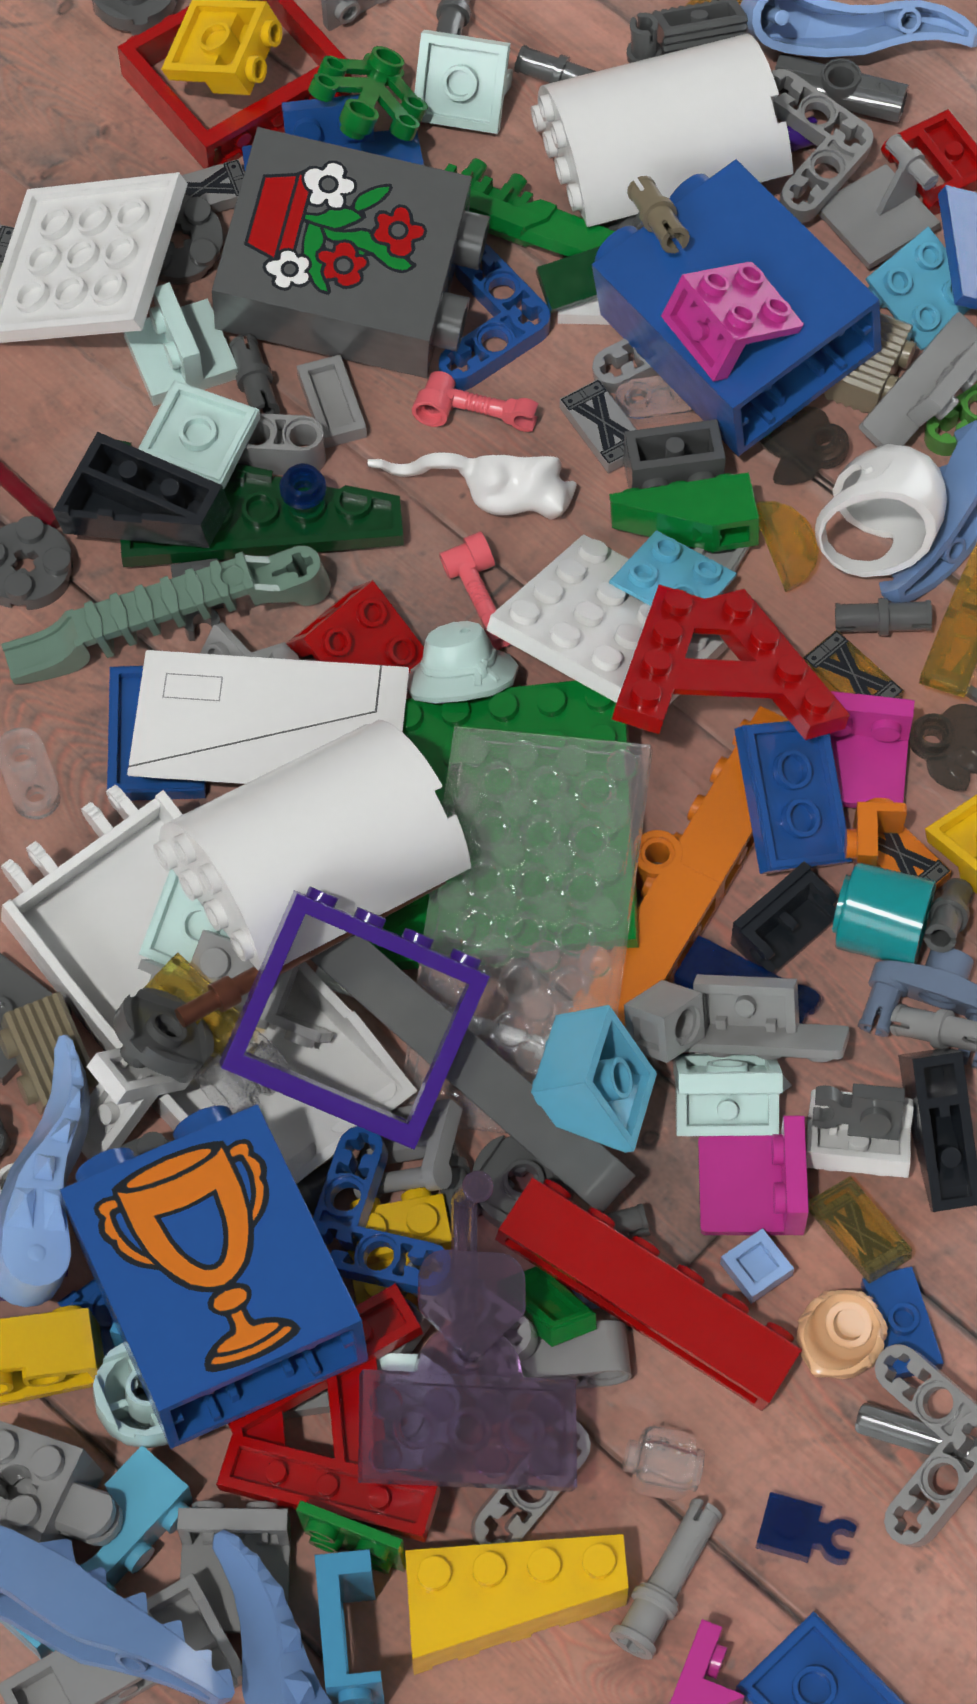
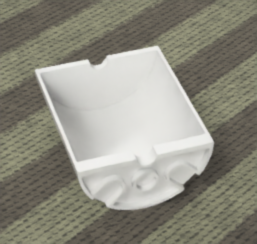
(663, 122)
(339, 819)

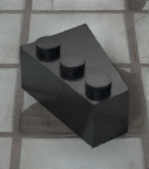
(139, 498)

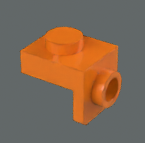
(871, 818)

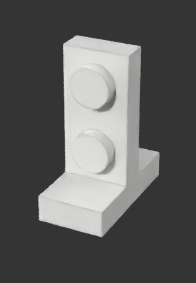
(120, 1099)

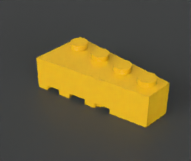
(48, 1354)
(507, 1591)

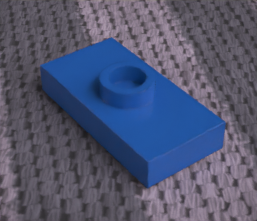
(905, 1315)

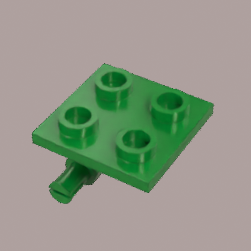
(333, 1532)

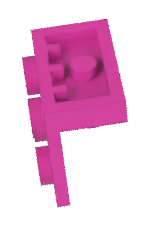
(723, 311)
(872, 747)
(754, 1182)

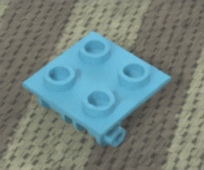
(917, 287)
(672, 565)

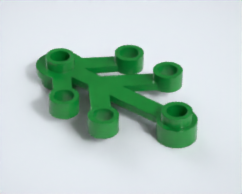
(358, 115)

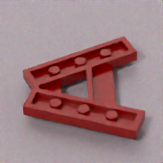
(765, 670)
(267, 1470)

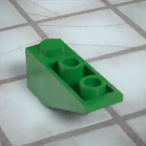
(698, 513)

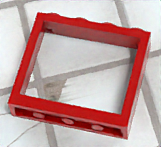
(238, 130)

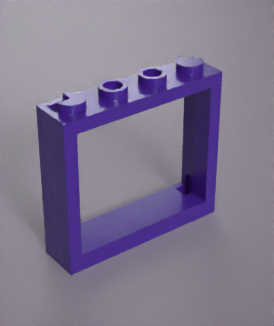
(318, 1095)

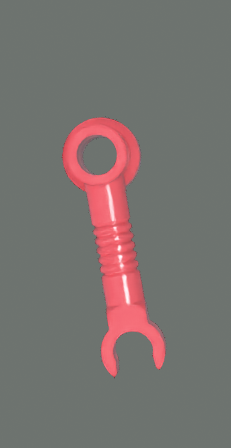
(439, 398)
(467, 562)

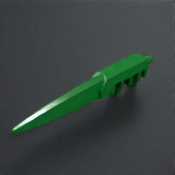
(527, 220)

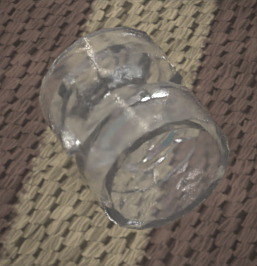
(233, 1090)

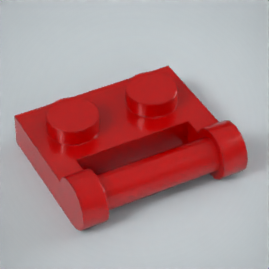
(947, 149)

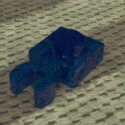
(794, 1528)

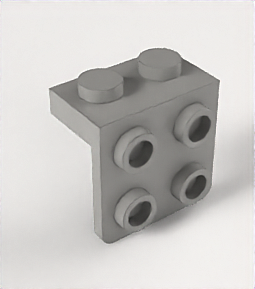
(259, 1526)

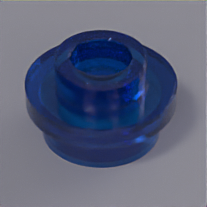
(302, 476)

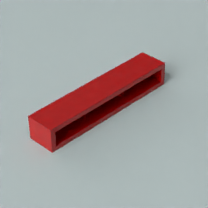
(649, 1293)

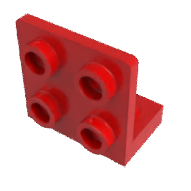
(360, 631)

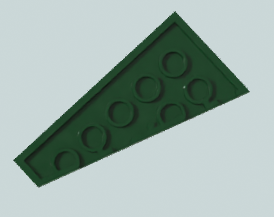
(266, 525)

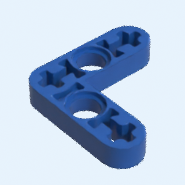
(504, 324)
(351, 1225)

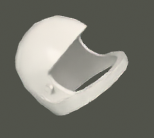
(889, 495)

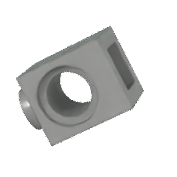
(665, 1020)

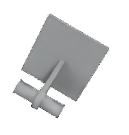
(881, 209)

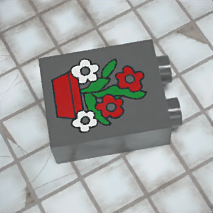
(347, 253)

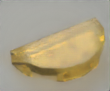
(789, 542)

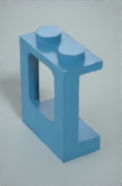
(340, 1580)

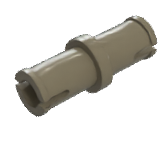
(658, 214)

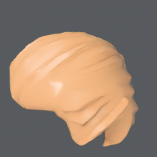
(841, 1334)

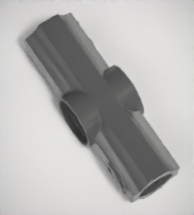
(849, 87)

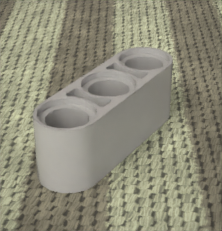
(281, 443)
(591, 1359)

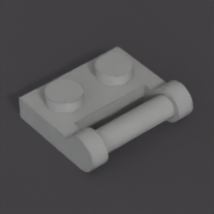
(433, 1145)

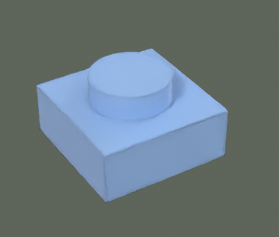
(756, 1265)

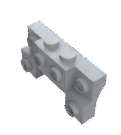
(66, 1681)

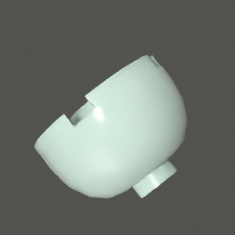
(123, 1402)

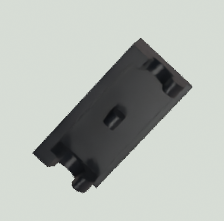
(785, 920)

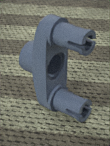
(939, 983)

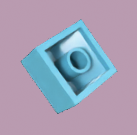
(594, 1078)

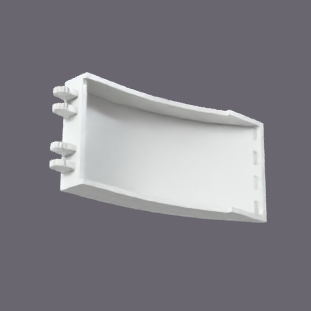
(86, 939)

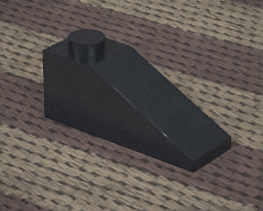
(942, 1126)

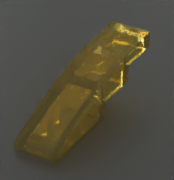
(954, 651)

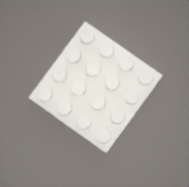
(87, 257)
(583, 622)

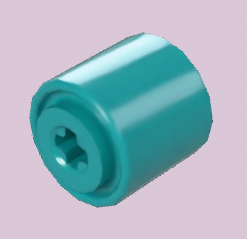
(883, 913)

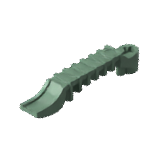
(63, 647)

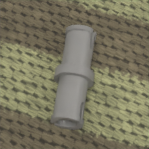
(938, 1027)

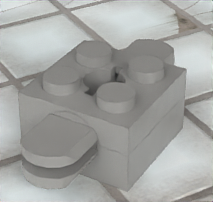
(53, 1490)

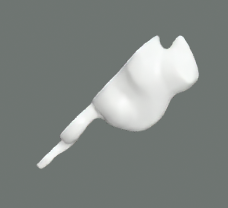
(499, 482)

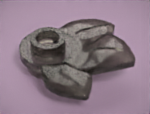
(800, 446)
(956, 754)

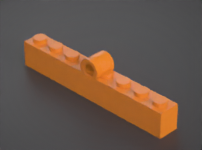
(692, 877)

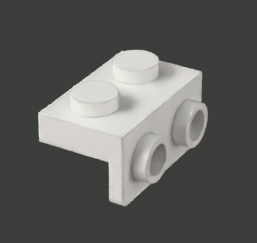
(836, 1151)

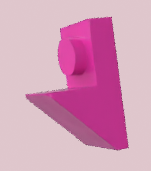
(704, 1660)

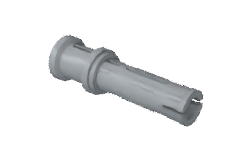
(656, 1599)

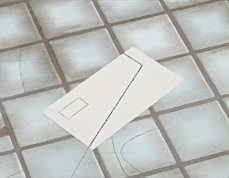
(251, 714)

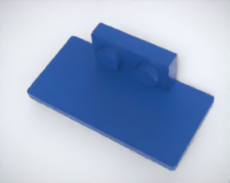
(321, 122)

